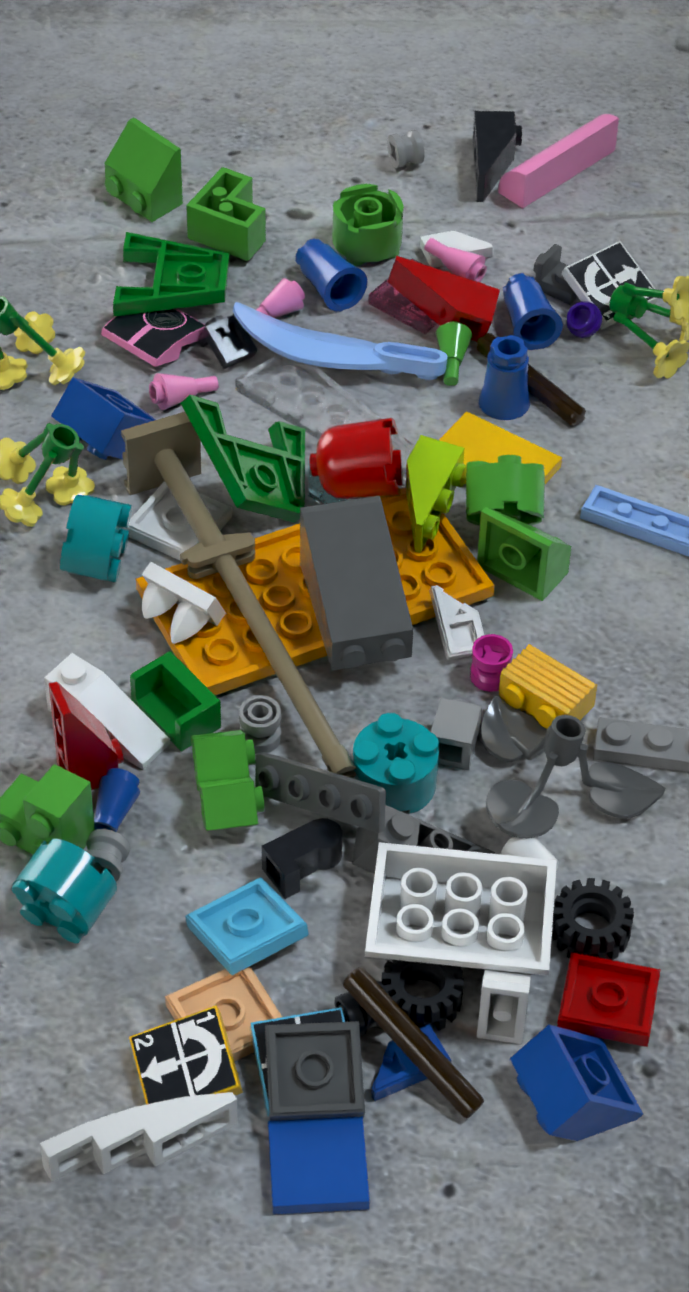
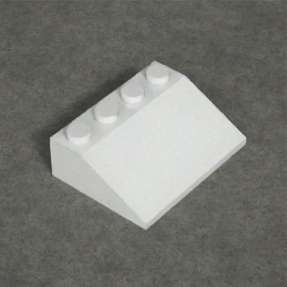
(462, 909)

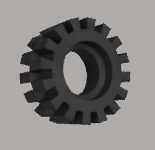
(598, 901)
(431, 1009)

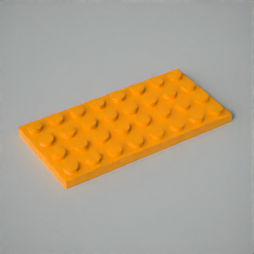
(230, 654)

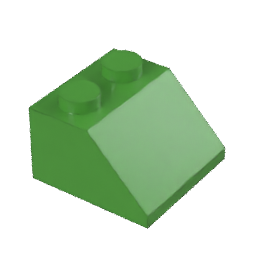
(145, 171)

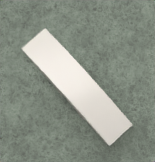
(154, 1129)

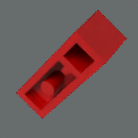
(81, 738)

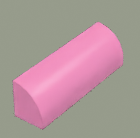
(560, 161)

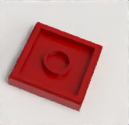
(609, 999)

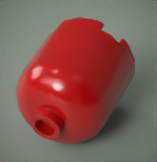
(359, 460)

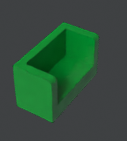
(175, 700)

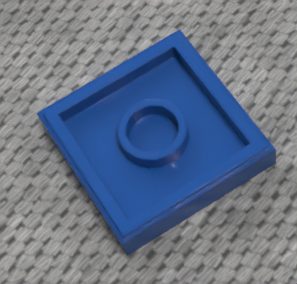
(318, 1165)

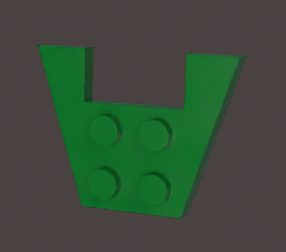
(182, 276)
(254, 474)

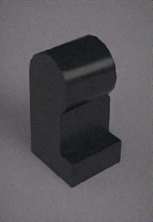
(301, 854)

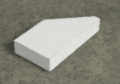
(456, 240)
(457, 624)

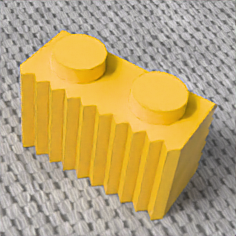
(545, 687)

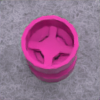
(489, 657)

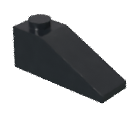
(493, 148)

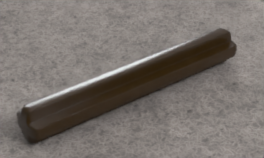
(544, 389)
(413, 1042)

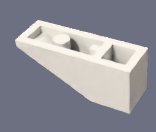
(122, 718)

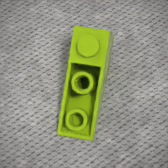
(431, 478)

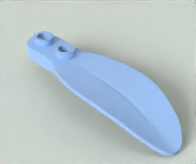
(339, 351)

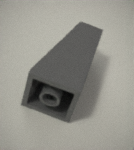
(354, 583)

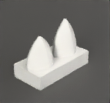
(194, 605)

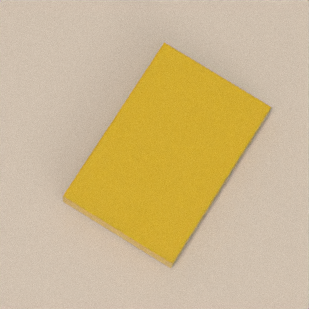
(487, 442)

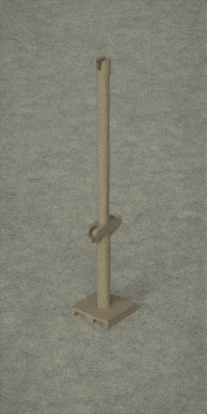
(172, 453)

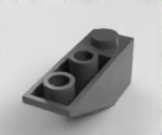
(405, 830)

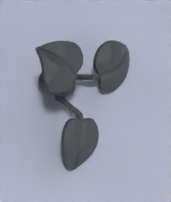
(527, 813)

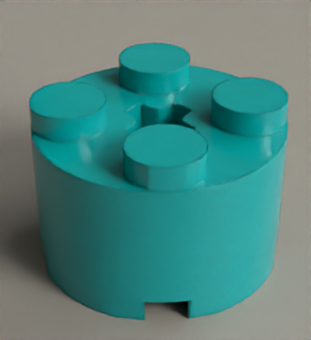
(95, 537)
(400, 759)
(63, 889)

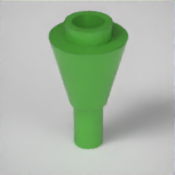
(453, 340)

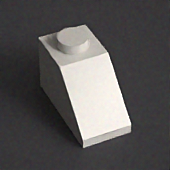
(503, 1006)

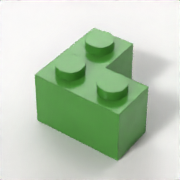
(225, 215)
(46, 809)

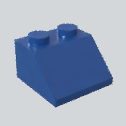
(98, 416)
(574, 1084)

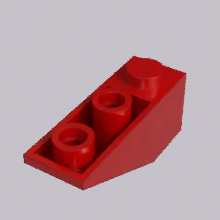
(445, 295)

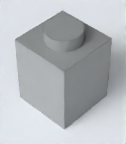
(457, 732)

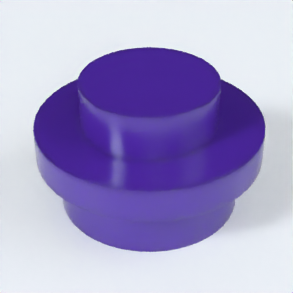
(584, 319)

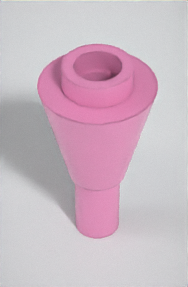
(458, 261)
(283, 299)
(172, 389)

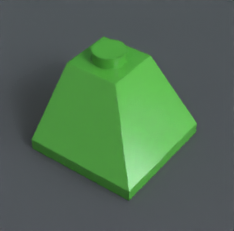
(521, 554)

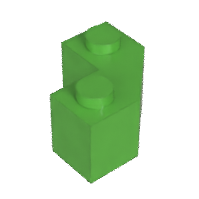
(225, 781)

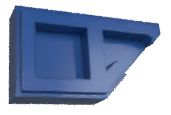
(398, 1070)

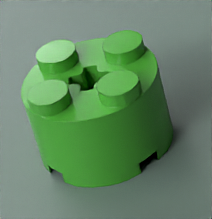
(367, 224)
(506, 488)

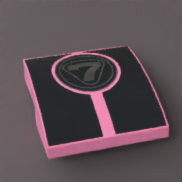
(154, 334)

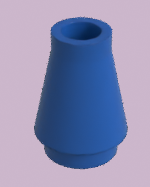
(115, 798)

